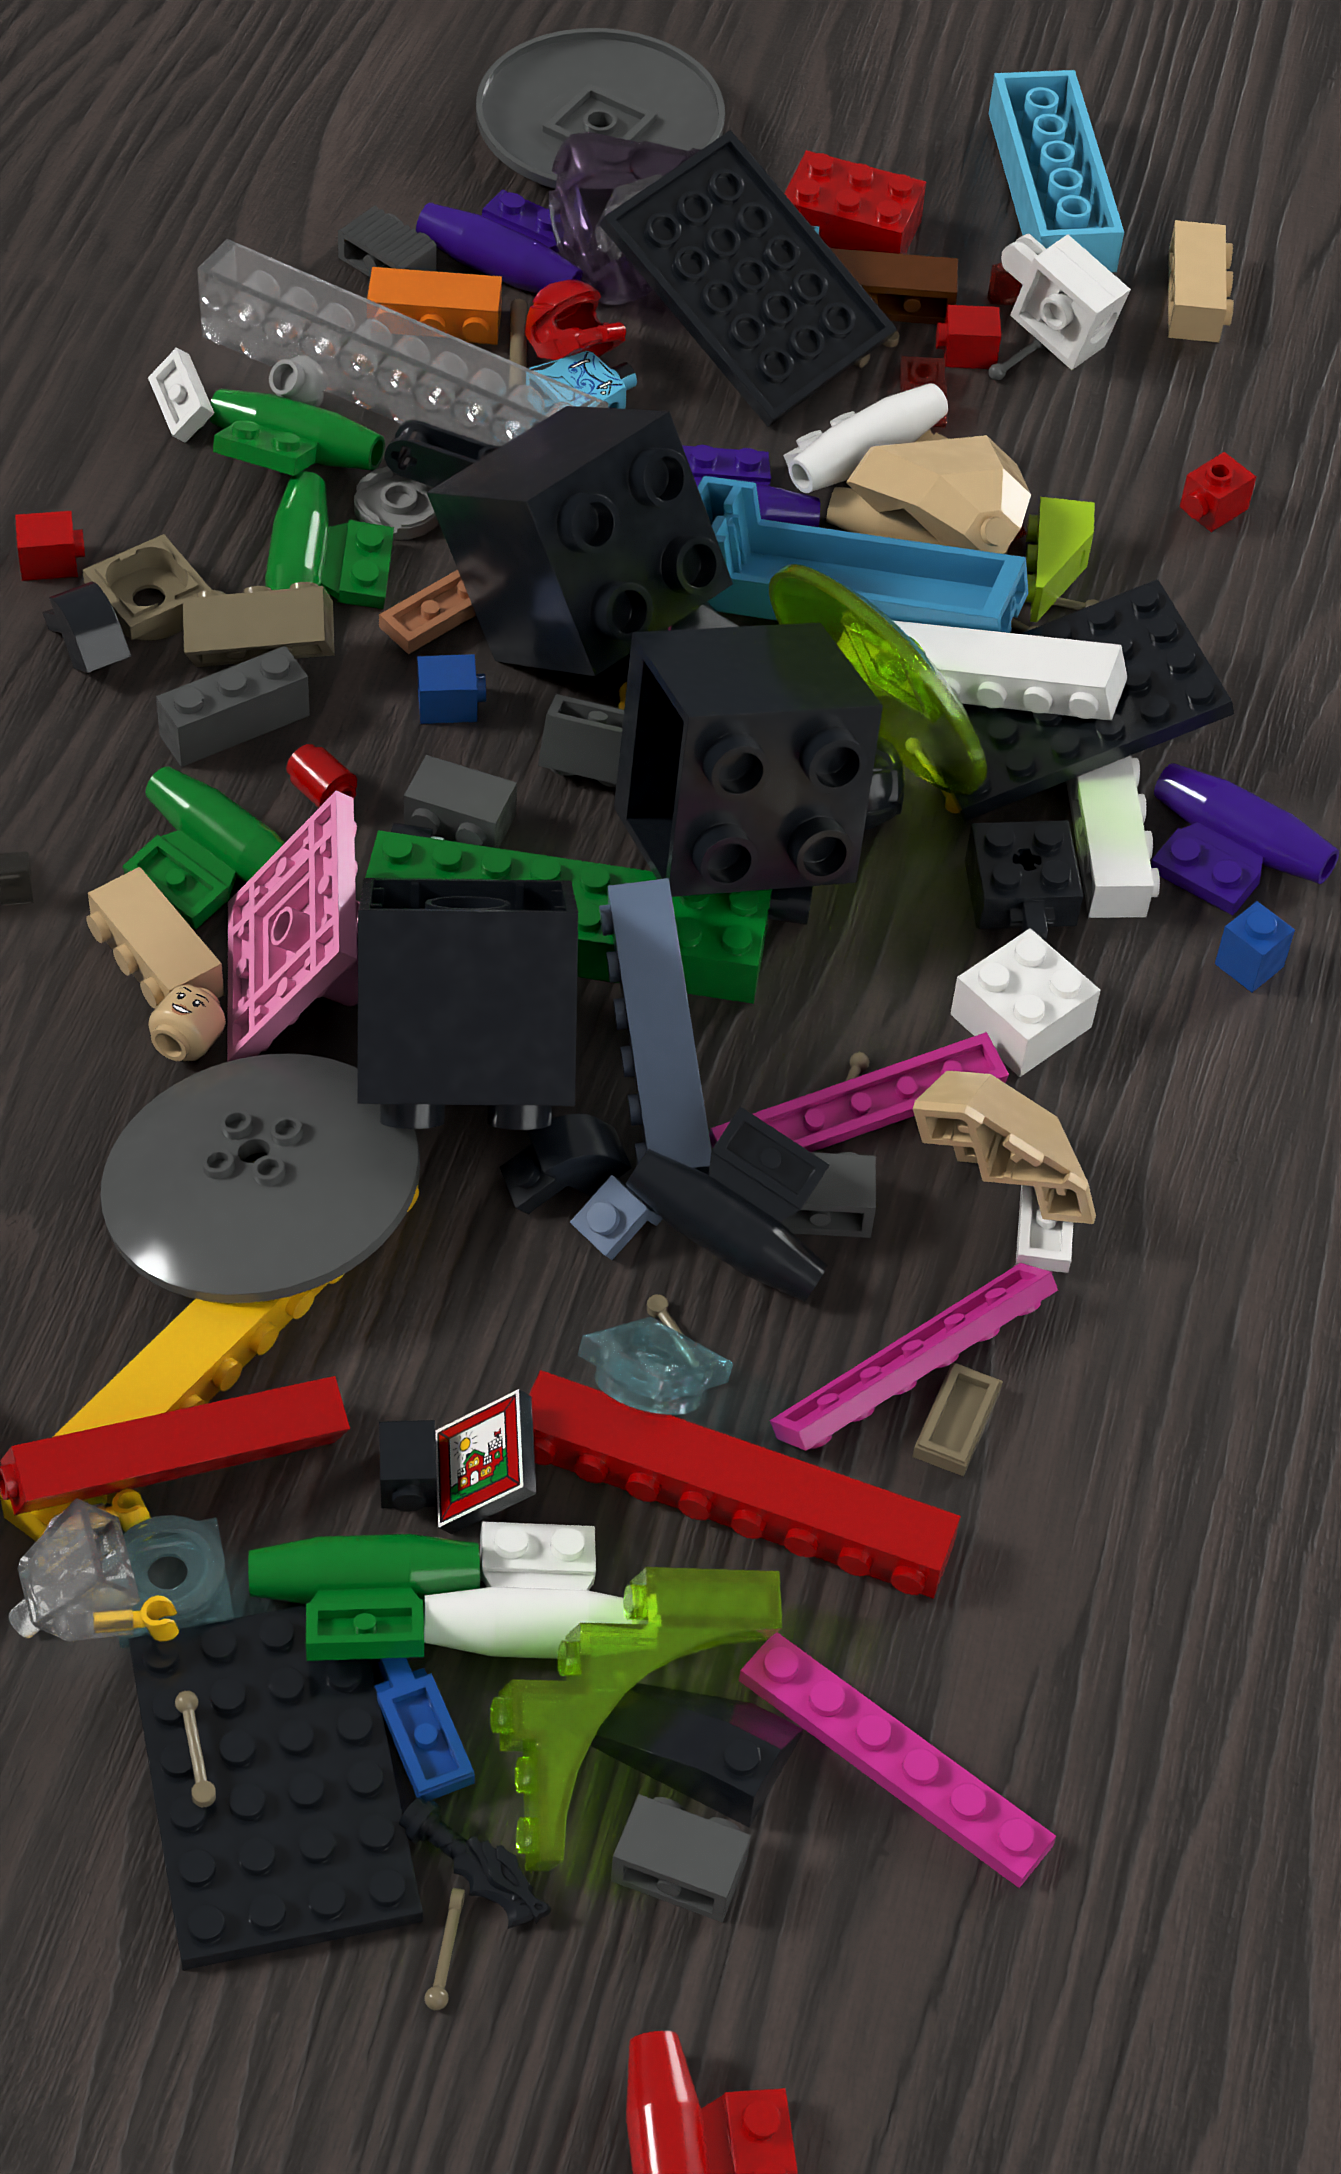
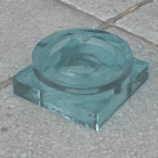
(653, 1366)
(204, 1593)

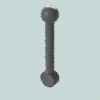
(998, 371)

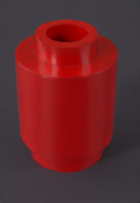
(319, 774)

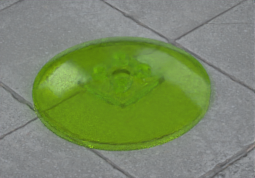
(918, 703)

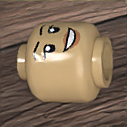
(186, 1023)

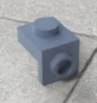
(613, 1217)

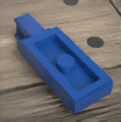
(422, 1730)

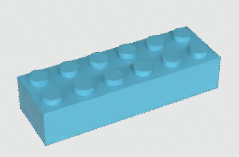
(1054, 162)

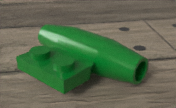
(290, 434)
(342, 558)
(209, 849)
(363, 1588)

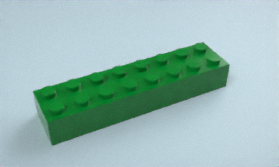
(717, 933)

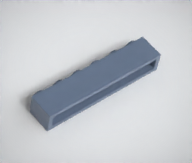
(656, 1022)

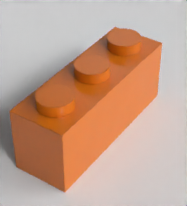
(451, 302)

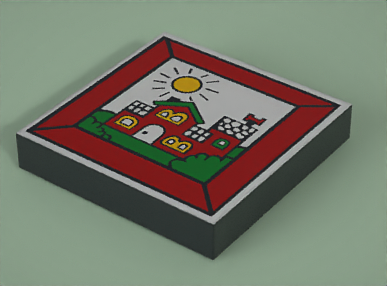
(485, 1462)

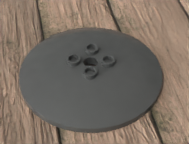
(591, 81)
(265, 1229)

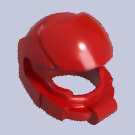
(567, 324)

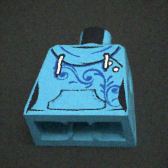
(592, 376)

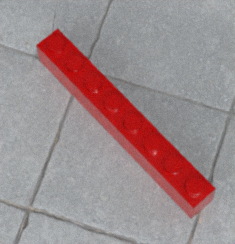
(742, 1486)

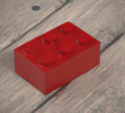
(857, 203)

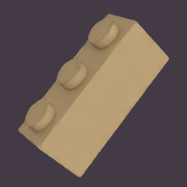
(1199, 281)
(151, 938)

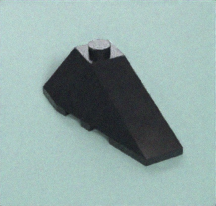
(701, 1746)

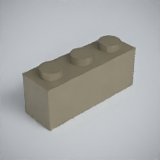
(251, 623)

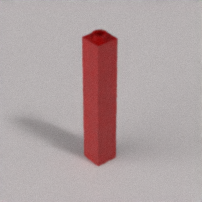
(172, 1445)

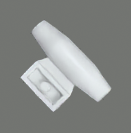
(835, 454)
(533, 1594)

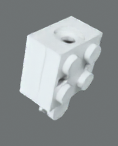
(1064, 296)

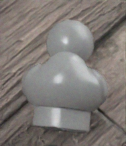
(299, 380)

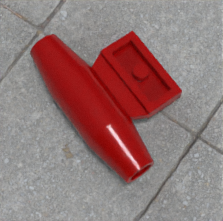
(676, 2136)

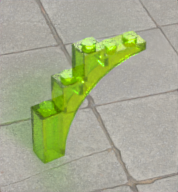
(556, 1720)

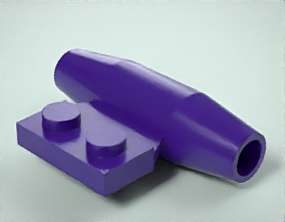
(506, 241)
(754, 467)
(1231, 839)

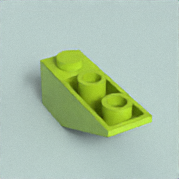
(1060, 549)

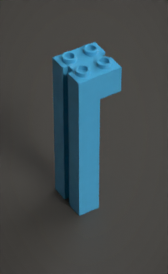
(896, 575)

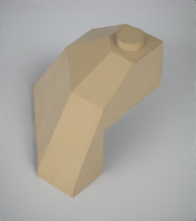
(954, 487)
(1008, 1139)

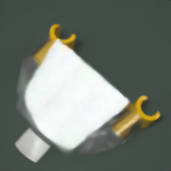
(82, 1578)

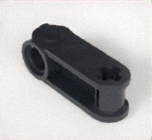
(433, 452)

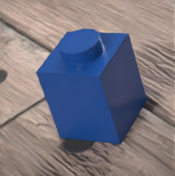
(449, 688)
(1254, 946)

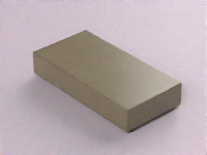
(957, 1419)

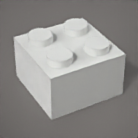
(1025, 1001)

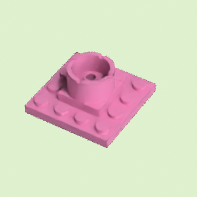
(294, 931)

